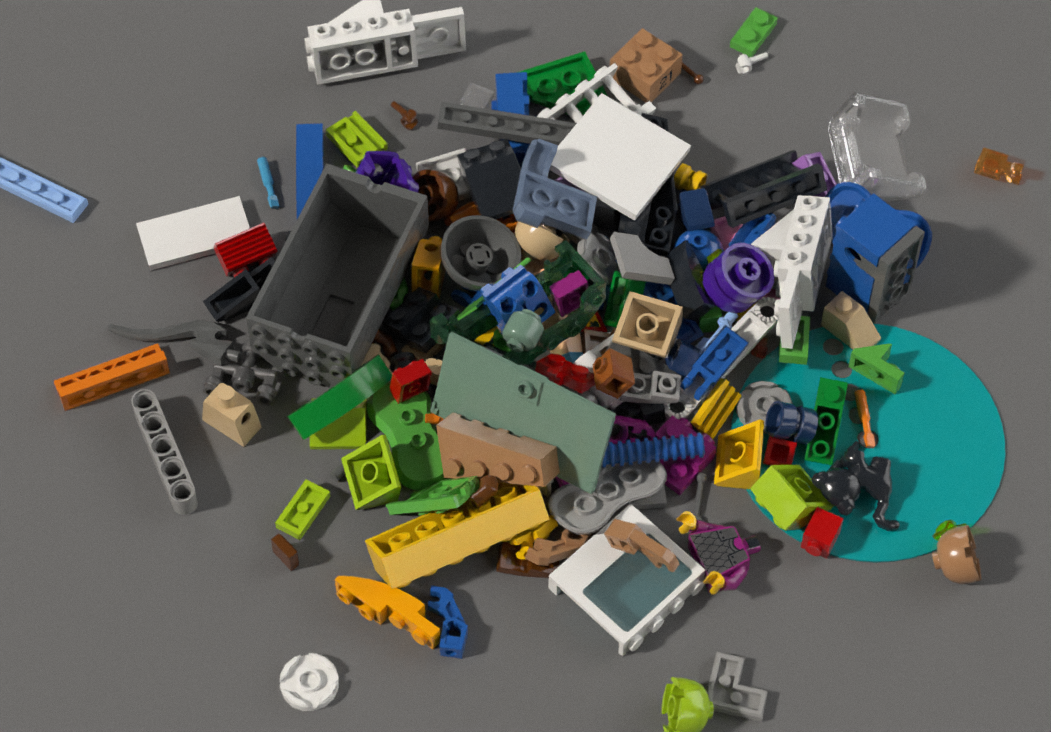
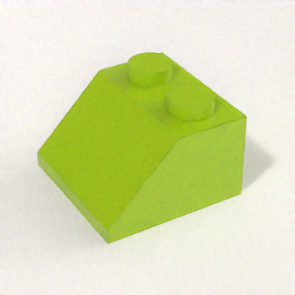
(789, 496)

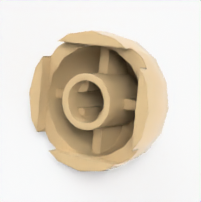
(538, 241)

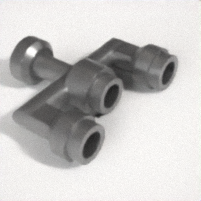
(244, 377)

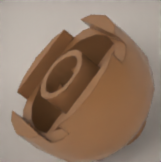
(957, 556)

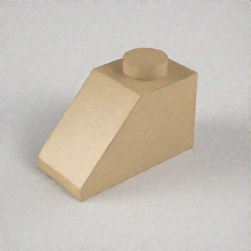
(849, 322)

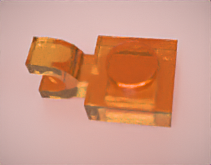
(994, 164)

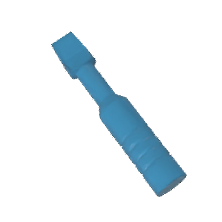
(268, 182)

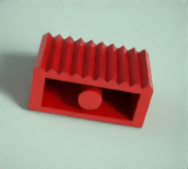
(245, 249)

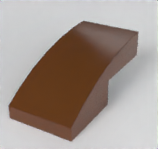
(510, 564)

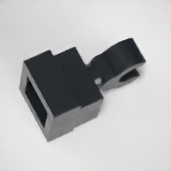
(648, 412)

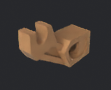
(630, 538)
(553, 551)

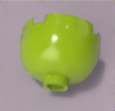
(686, 706)

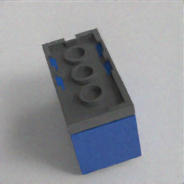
(874, 256)

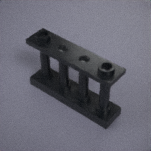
(764, 188)

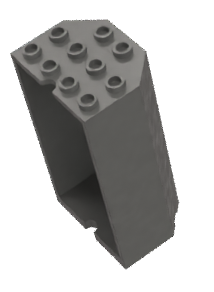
(345, 246)

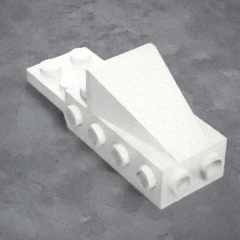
(370, 35)
(798, 256)

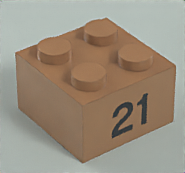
(646, 66)

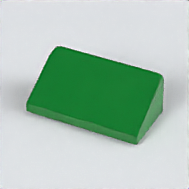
(618, 295)

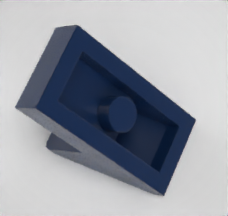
(695, 210)

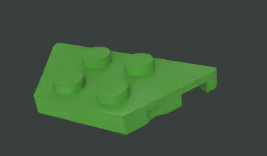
(438, 496)

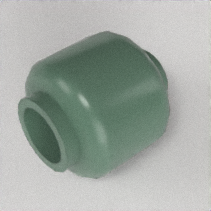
(523, 330)

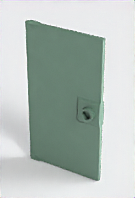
(526, 404)

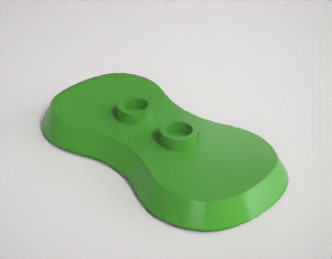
(411, 440)

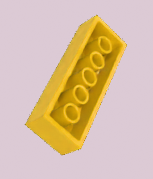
(447, 537)

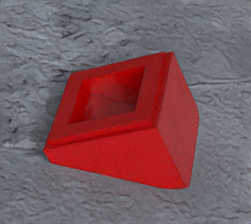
(779, 451)

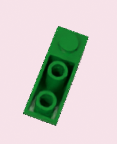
(829, 410)

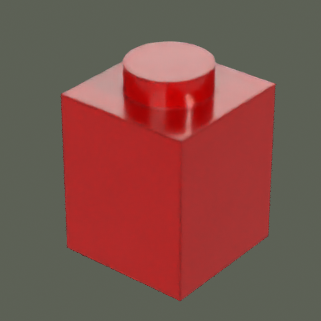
(821, 533)

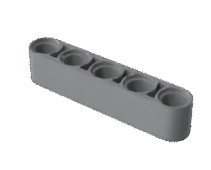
(167, 462)

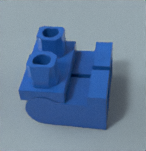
(515, 292)

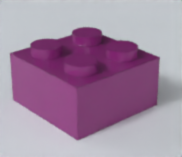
(568, 292)

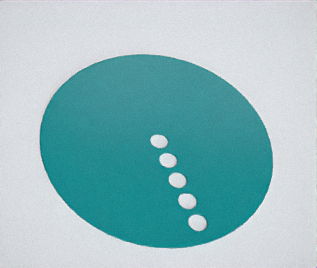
(934, 430)

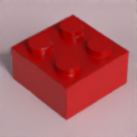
(410, 380)

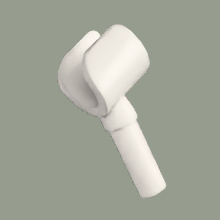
(744, 63)

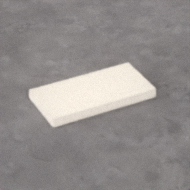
(190, 232)

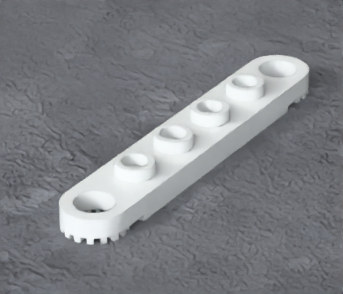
(751, 328)

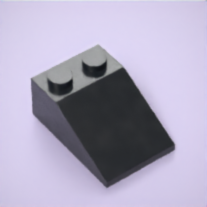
(491, 178)

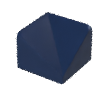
(682, 357)

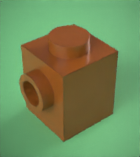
(613, 373)

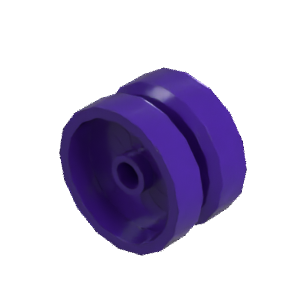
(738, 278)

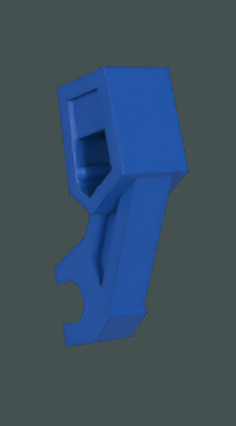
(446, 608)

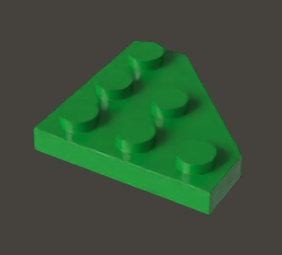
(560, 77)

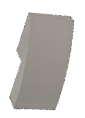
(654, 389)

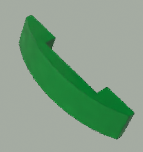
(341, 397)

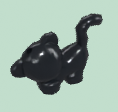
(844, 486)

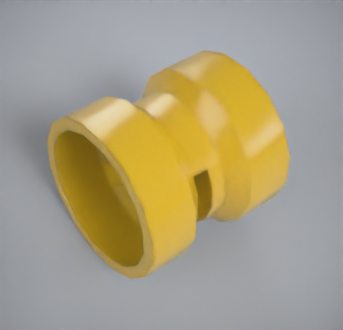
(688, 179)

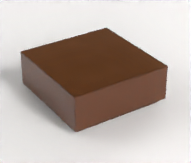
(285, 551)

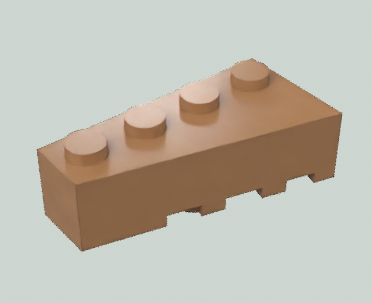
(479, 451)

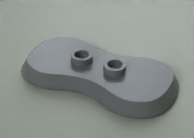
(615, 488)

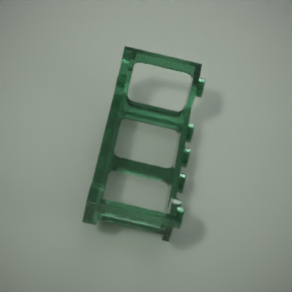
(482, 319)

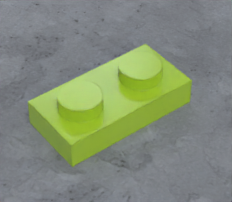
(302, 509)

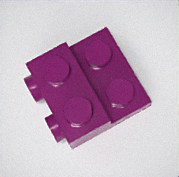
(684, 472)

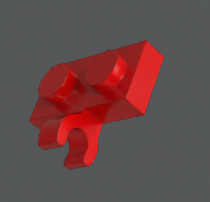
(565, 373)

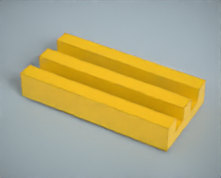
(718, 412)

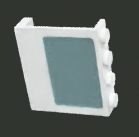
(625, 589)

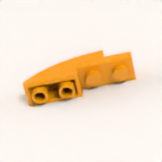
(379, 602)

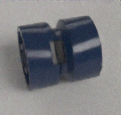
(791, 422)

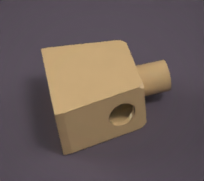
(226, 411)

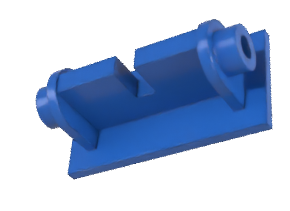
(754, 229)

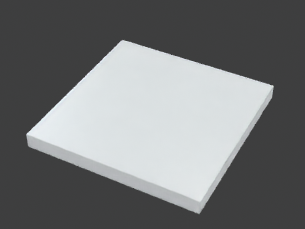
(618, 156)

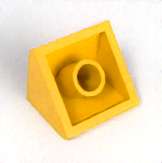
(739, 456)

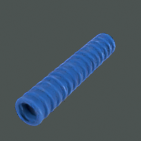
(654, 450)

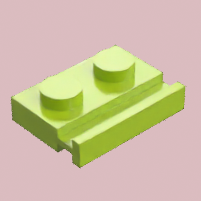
(355, 137)

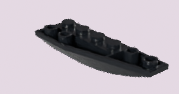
(657, 219)

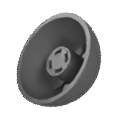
(478, 251)

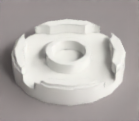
(309, 682)

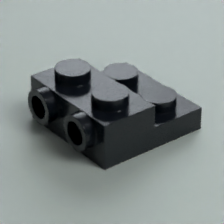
(412, 319)

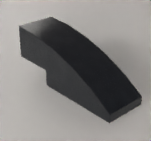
(688, 282)
(239, 293)

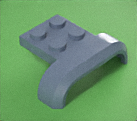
(549, 201)

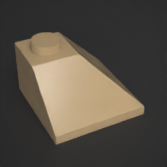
(648, 324)

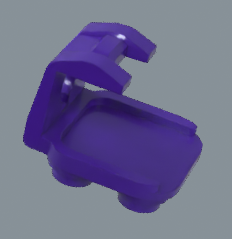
(394, 170)

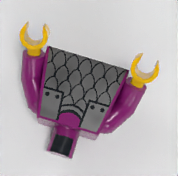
(718, 552)

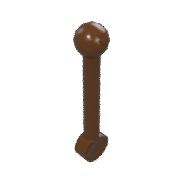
(698, 79)

